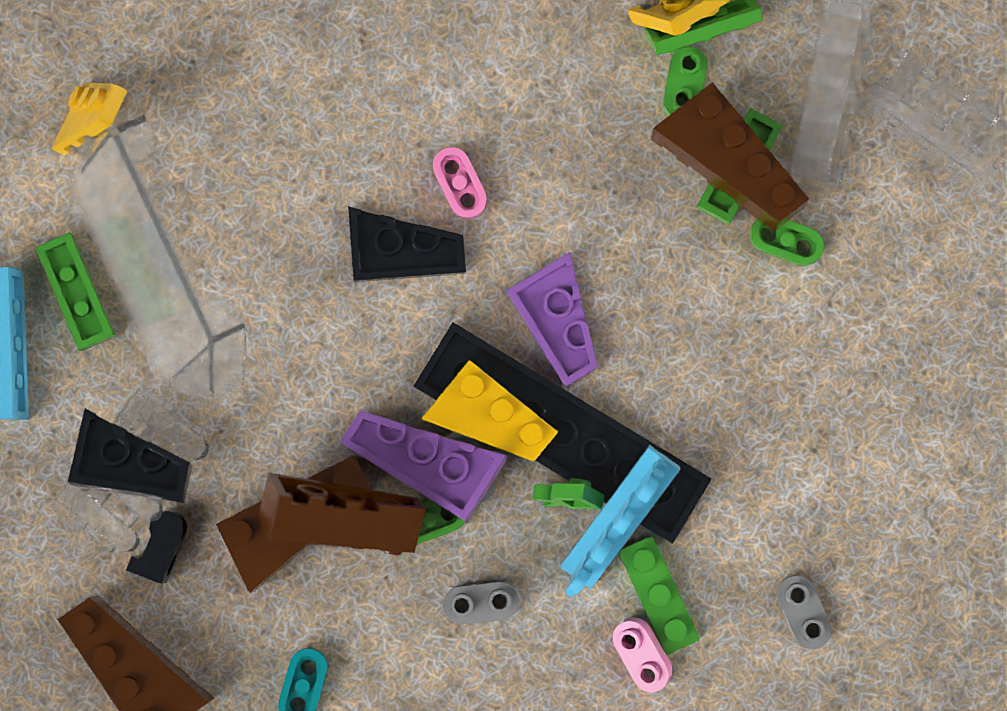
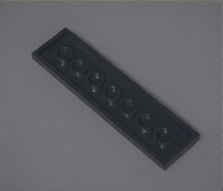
(587, 440)

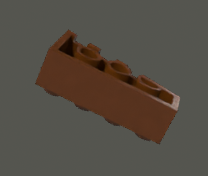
(731, 157)
(248, 543)
(128, 664)

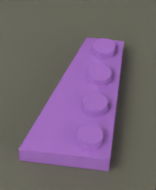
(436, 466)

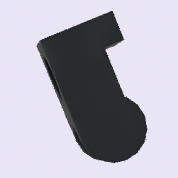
(162, 549)

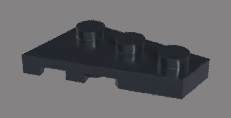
(401, 250)
(122, 463)

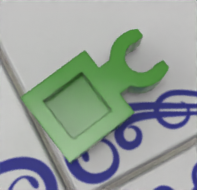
(574, 495)

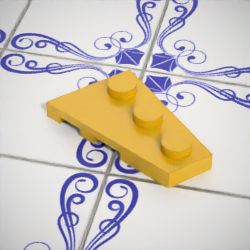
(675, 15)
(90, 113)
(491, 414)

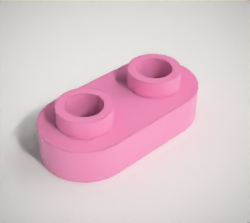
(459, 184)
(645, 654)

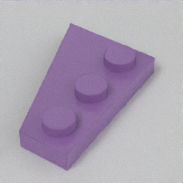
(556, 318)

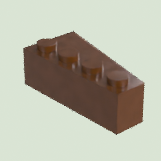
(339, 515)

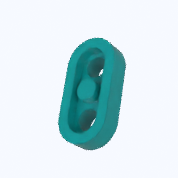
(301, 684)

